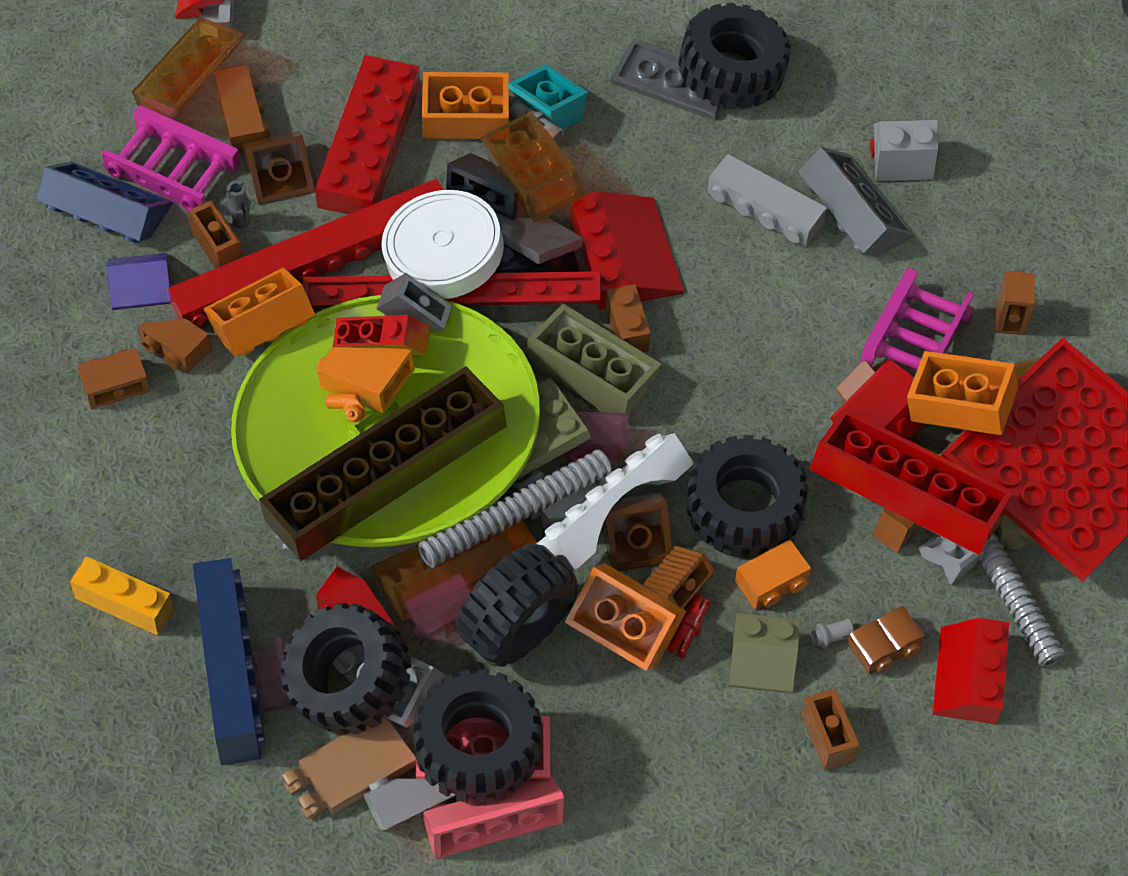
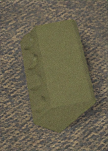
(591, 361)

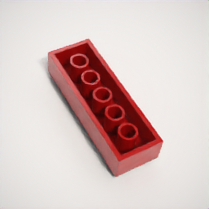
(368, 135)
(911, 481)

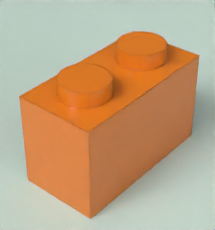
(773, 575)

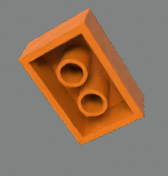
(464, 104)
(259, 312)
(962, 392)
(625, 616)

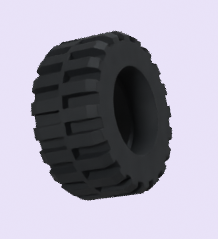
(731, 80)
(739, 529)
(516, 605)
(317, 647)
(468, 698)

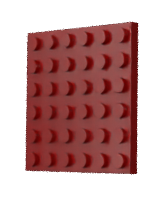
(1060, 458)

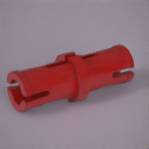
(689, 626)

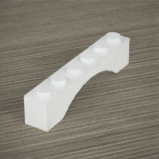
(577, 535)

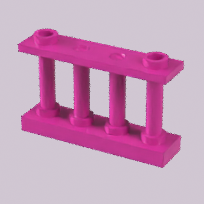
(172, 135)
(898, 308)

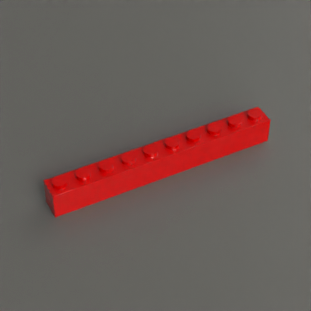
(303, 255)

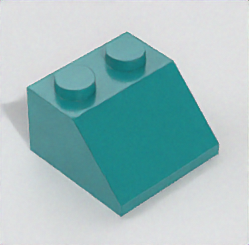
(551, 95)

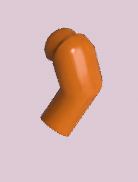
(349, 403)

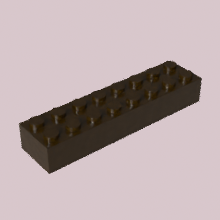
(382, 463)

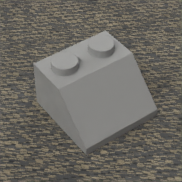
(905, 150)

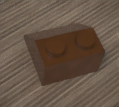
(278, 167)
(637, 532)

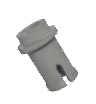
(830, 633)

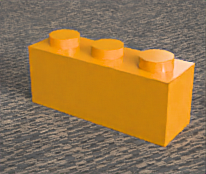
(122, 595)

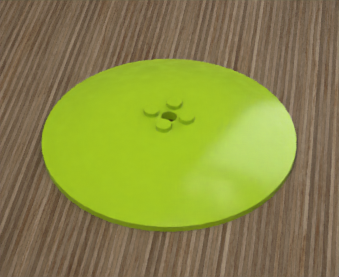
(286, 427)

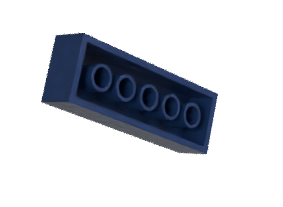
(228, 661)

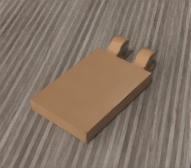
(347, 767)

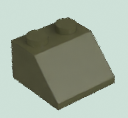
(764, 653)

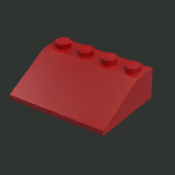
(625, 244)

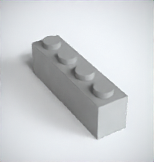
(766, 200)

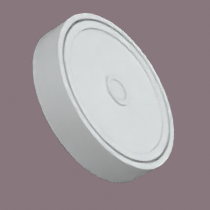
(444, 242)

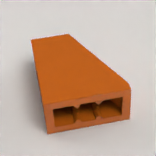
(367, 372)

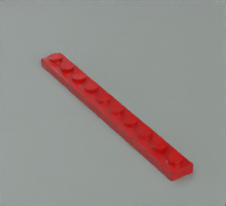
(499, 289)

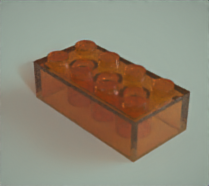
(534, 166)

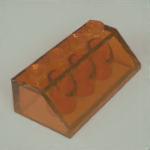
(186, 67)
(408, 575)

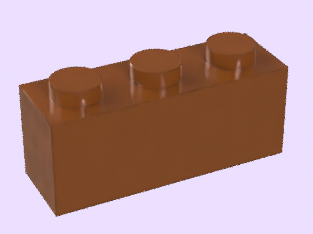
(240, 106)

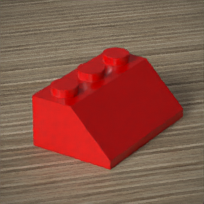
(884, 400)
(971, 670)

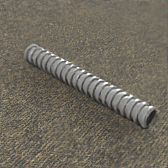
(512, 509)
(1020, 603)

